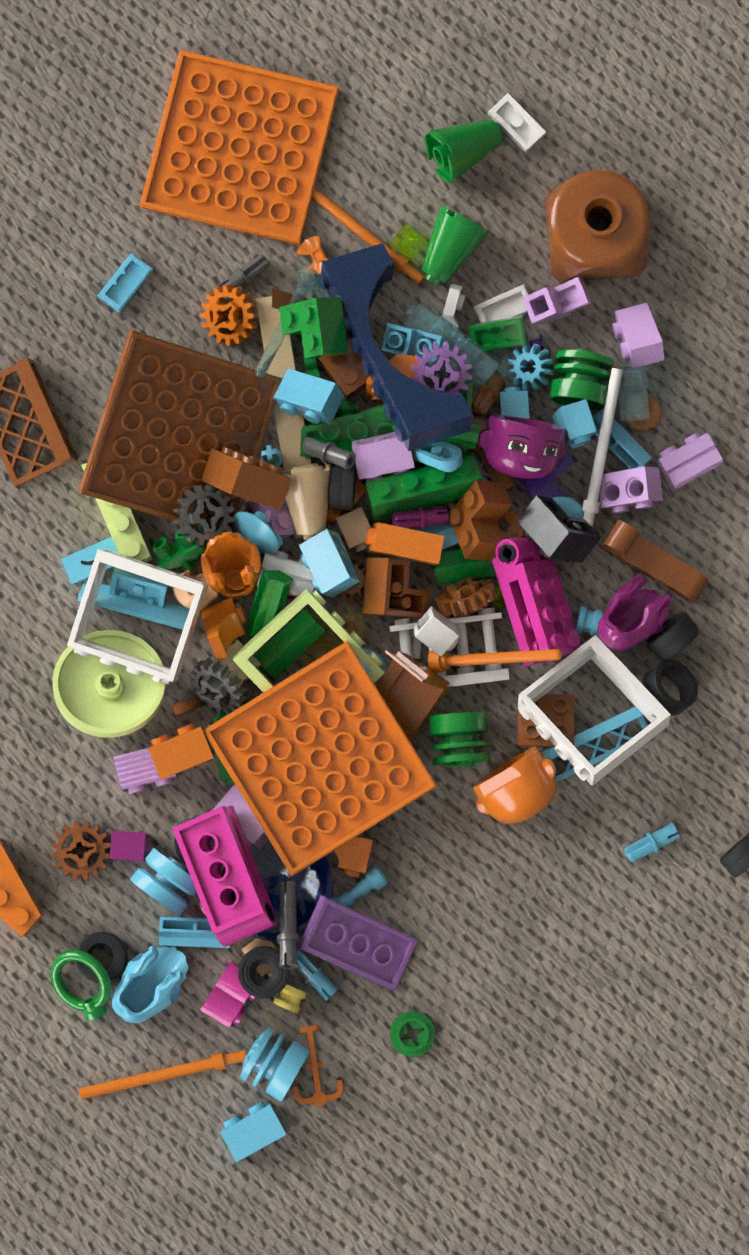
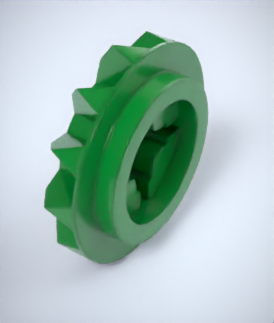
(399, 1029)

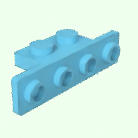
(139, 598)

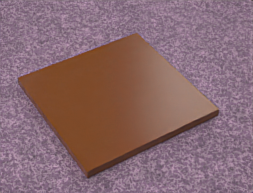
(166, 418)

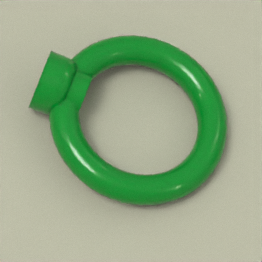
(94, 1006)

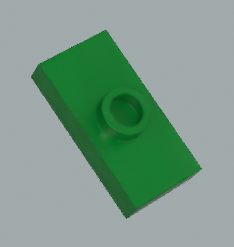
(500, 333)

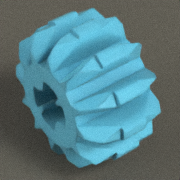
(520, 367)

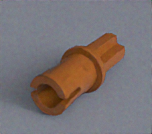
(488, 395)

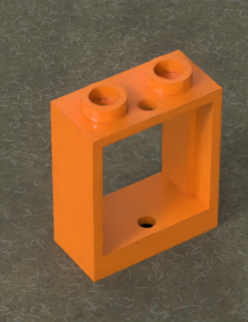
(404, 543)

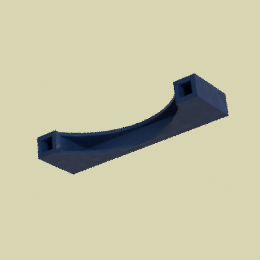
(417, 411)

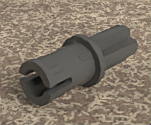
(247, 273)
(328, 452)

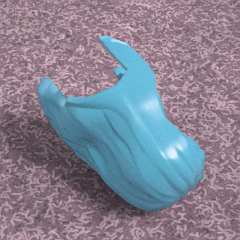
(150, 984)

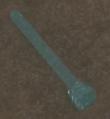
(305, 281)

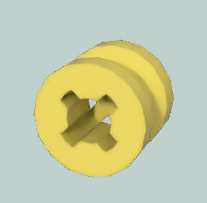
(290, 998)

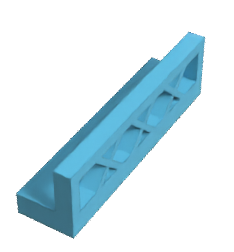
(597, 732)

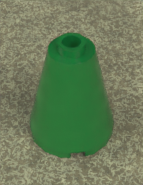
(462, 146)
(450, 245)

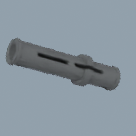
(288, 934)

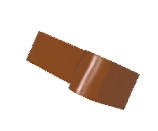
(654, 562)

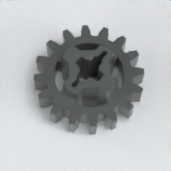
(201, 504)
(218, 686)

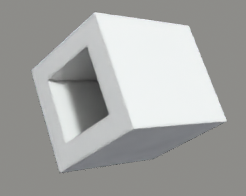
(436, 632)

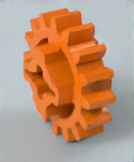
(239, 316)

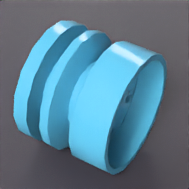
(274, 1063)

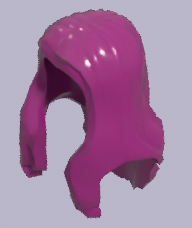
(632, 615)

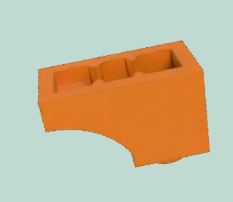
(223, 625)
(354, 856)

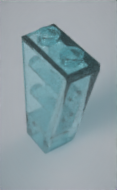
(482, 361)

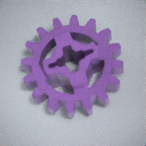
(454, 373)

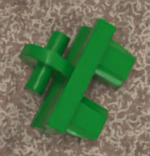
(178, 553)

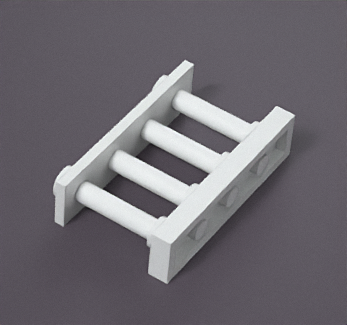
(465, 674)

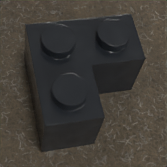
(556, 532)

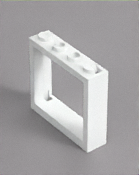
(111, 656)
(622, 678)

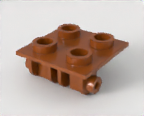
(559, 710)

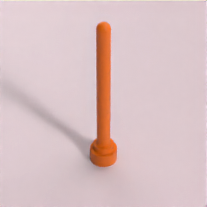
(440, 663)

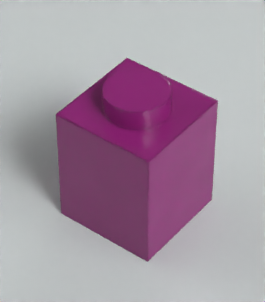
(130, 846)

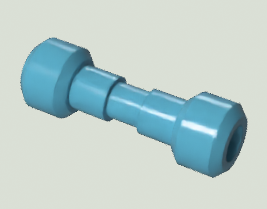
(373, 879)

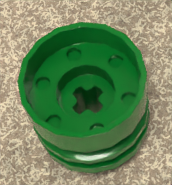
(582, 373)
(459, 738)

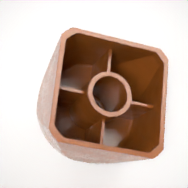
(591, 253)

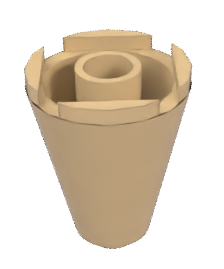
(308, 497)

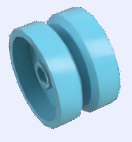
(166, 881)

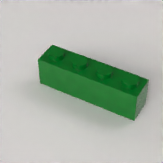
(420, 488)

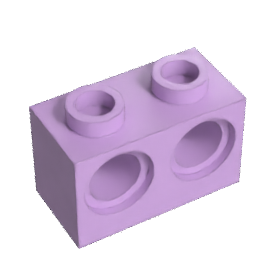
(629, 484)

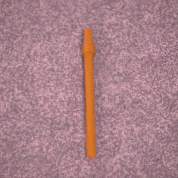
(401, 263)
(217, 1062)

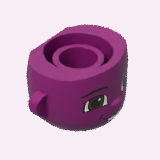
(523, 446)

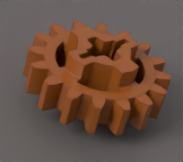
(466, 597)
(79, 837)

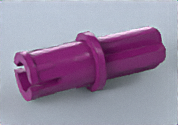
(420, 517)

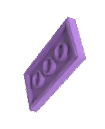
(357, 943)

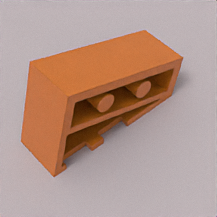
(17, 903)

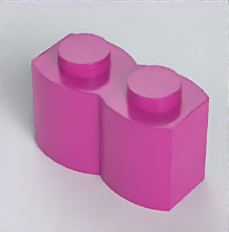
(227, 998)

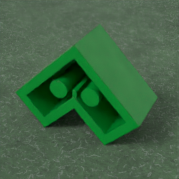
(320, 325)

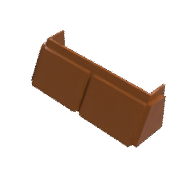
(411, 692)

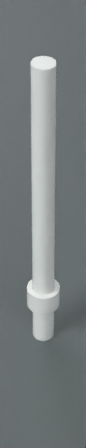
(592, 505)

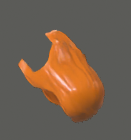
(231, 565)

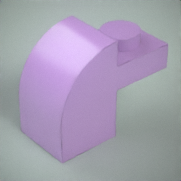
(556, 302)

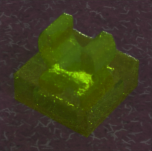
(408, 241)

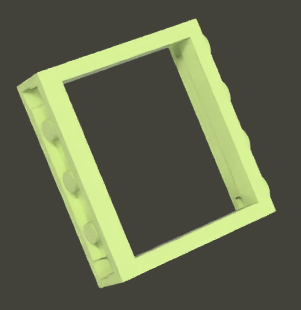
(335, 622)

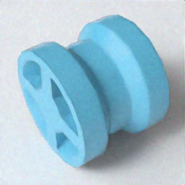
(588, 621)

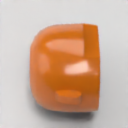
(517, 787)

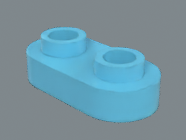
(440, 456)

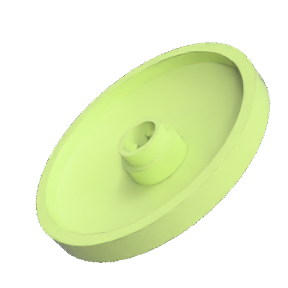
(105, 697)

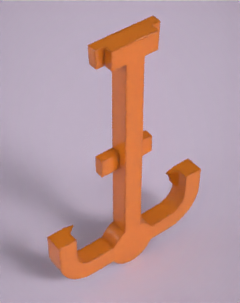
(318, 1098)

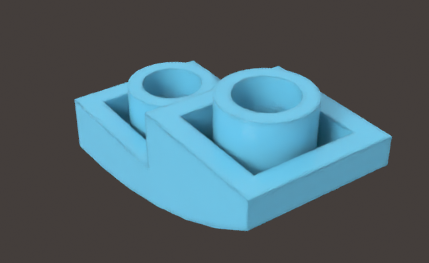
(409, 341)

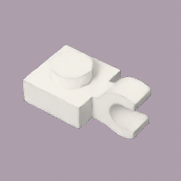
(454, 302)

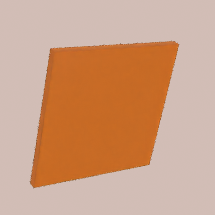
(239, 147)
(319, 758)

